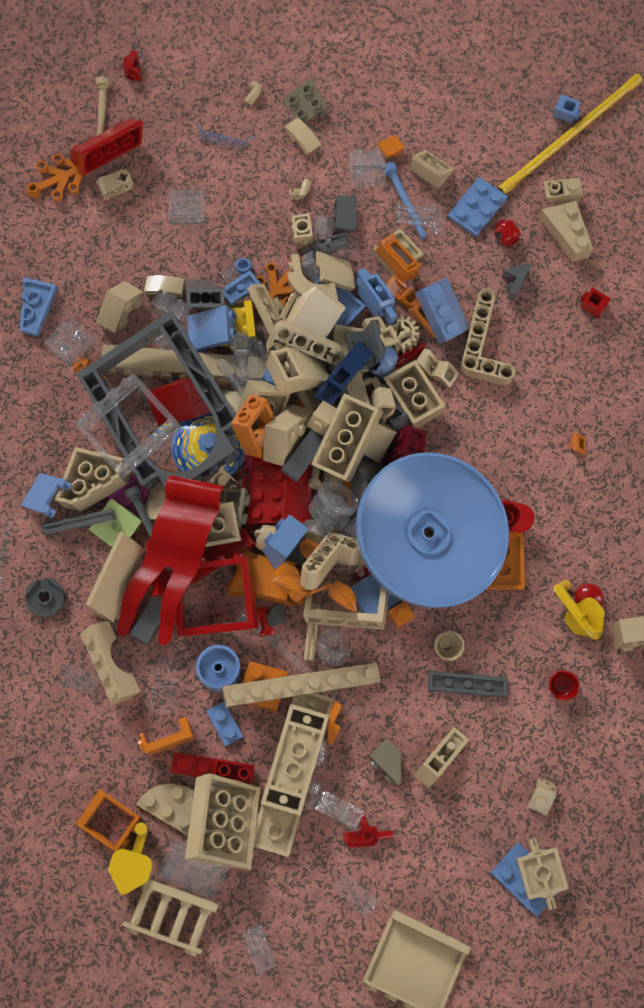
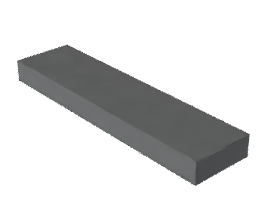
(467, 684)

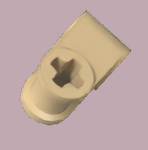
(113, 185)

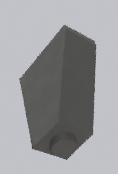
(203, 293)

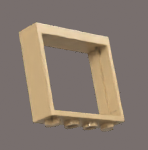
(348, 619)

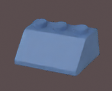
(442, 310)

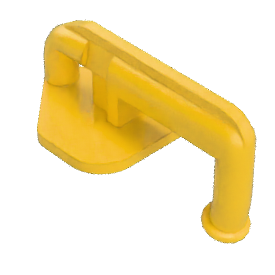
(582, 618)
(131, 868)

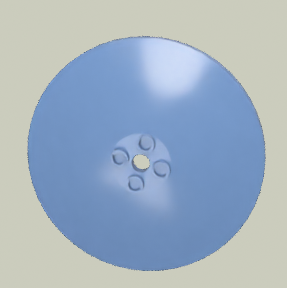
(459, 510)

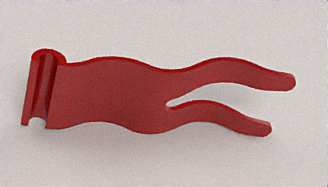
(177, 543)

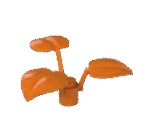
(288, 577)

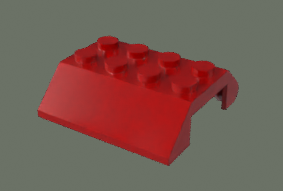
(274, 493)

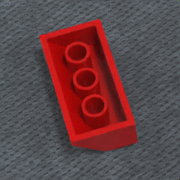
(107, 146)

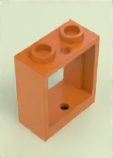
(252, 442)
(92, 809)

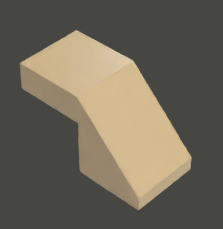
(438, 370)

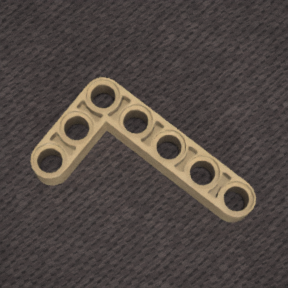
(477, 341)

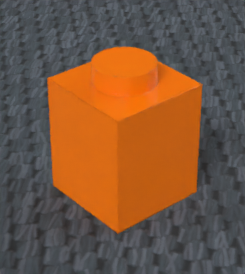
(400, 614)

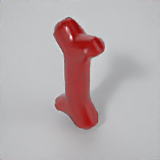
(265, 628)

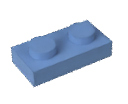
(238, 288)
(224, 724)

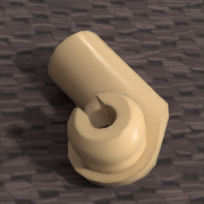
(297, 194)

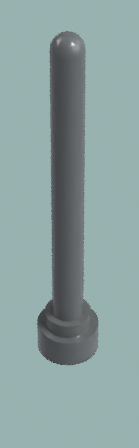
(134, 495)

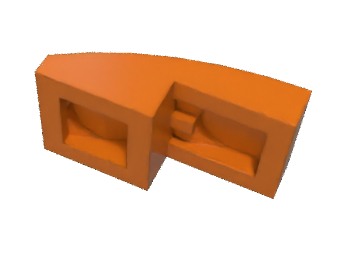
(401, 292)
(333, 728)

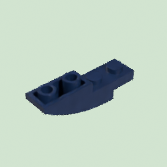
(343, 374)

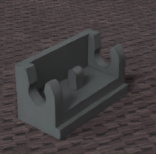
(344, 214)

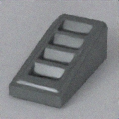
(398, 419)

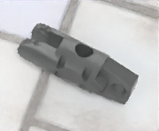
(329, 245)

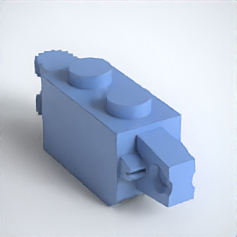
(376, 296)

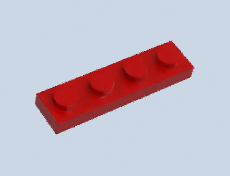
(227, 550)

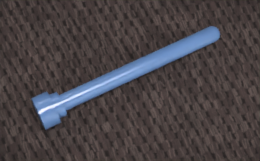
(391, 172)

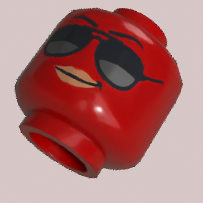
(507, 232)

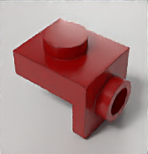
(129, 66)

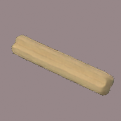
(311, 637)

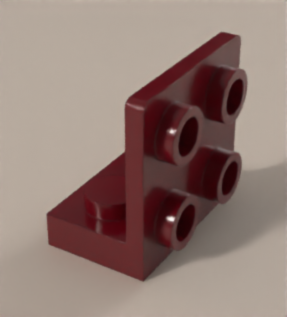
(406, 442)

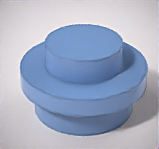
(243, 265)

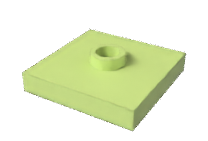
(125, 522)

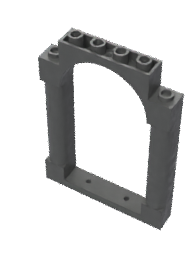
(97, 388)

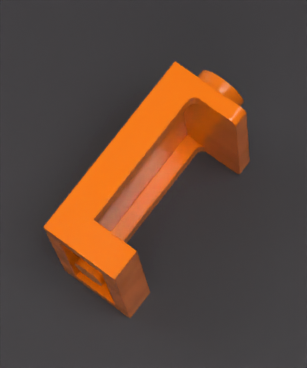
(168, 742)

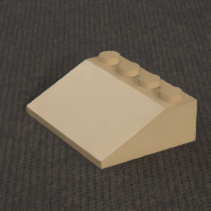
(114, 578)
(222, 822)

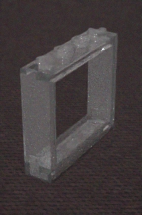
(148, 446)

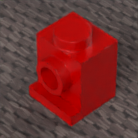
(595, 296)

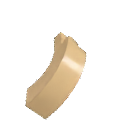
(299, 284)

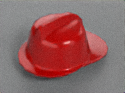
(519, 516)

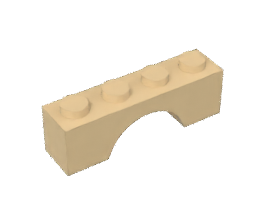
(117, 683)

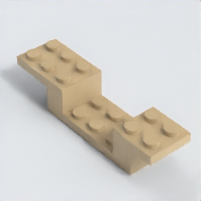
(292, 773)

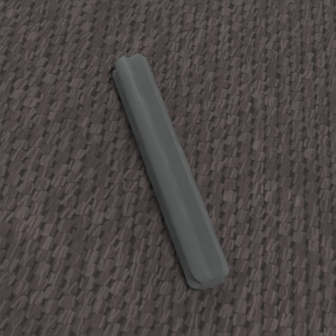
(78, 521)

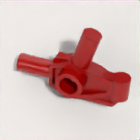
(366, 836)

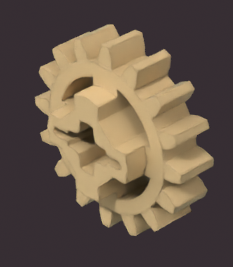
(408, 335)

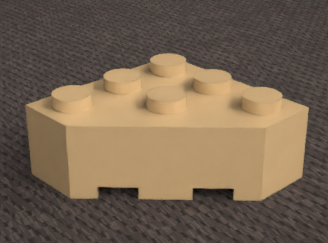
(90, 479)

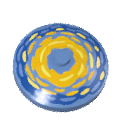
(195, 442)

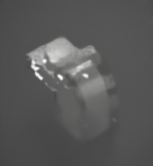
(338, 810)

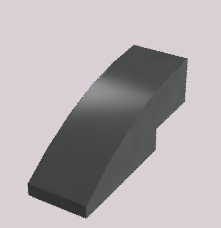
(303, 455)

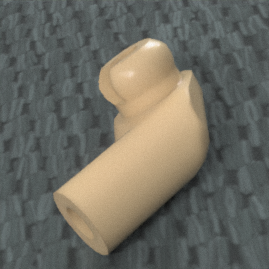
(254, 94)

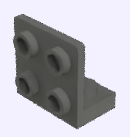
(371, 339)

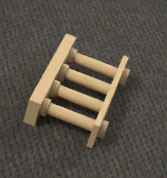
(167, 894)

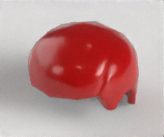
(588, 591)
(560, 679)

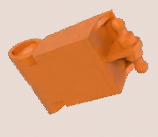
(262, 575)

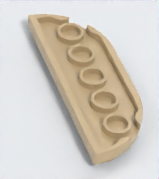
(170, 804)

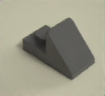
(516, 276)

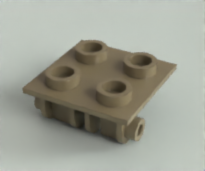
(306, 102)

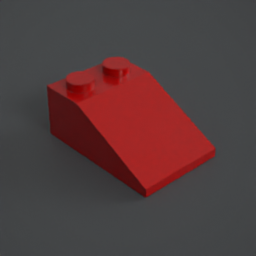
(180, 399)

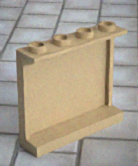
(415, 963)

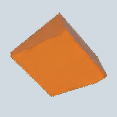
(391, 146)

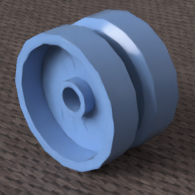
(213, 657)

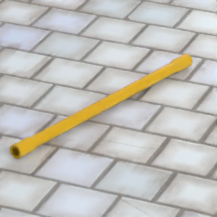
(628, 86)

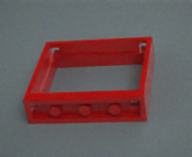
(250, 600)

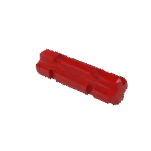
(410, 354)

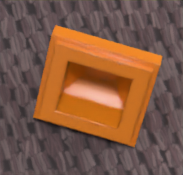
(578, 443)

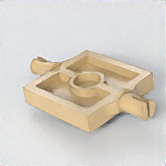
(542, 873)

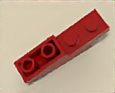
(198, 766)

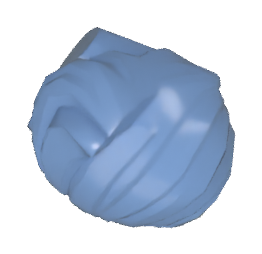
(386, 364)

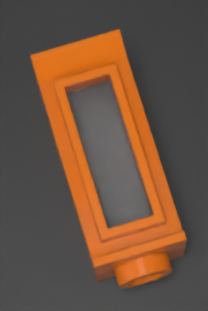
(398, 258)

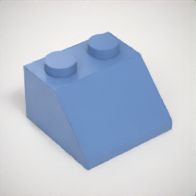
(284, 540)

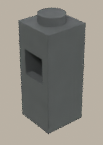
(149, 622)

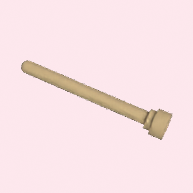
(102, 86)

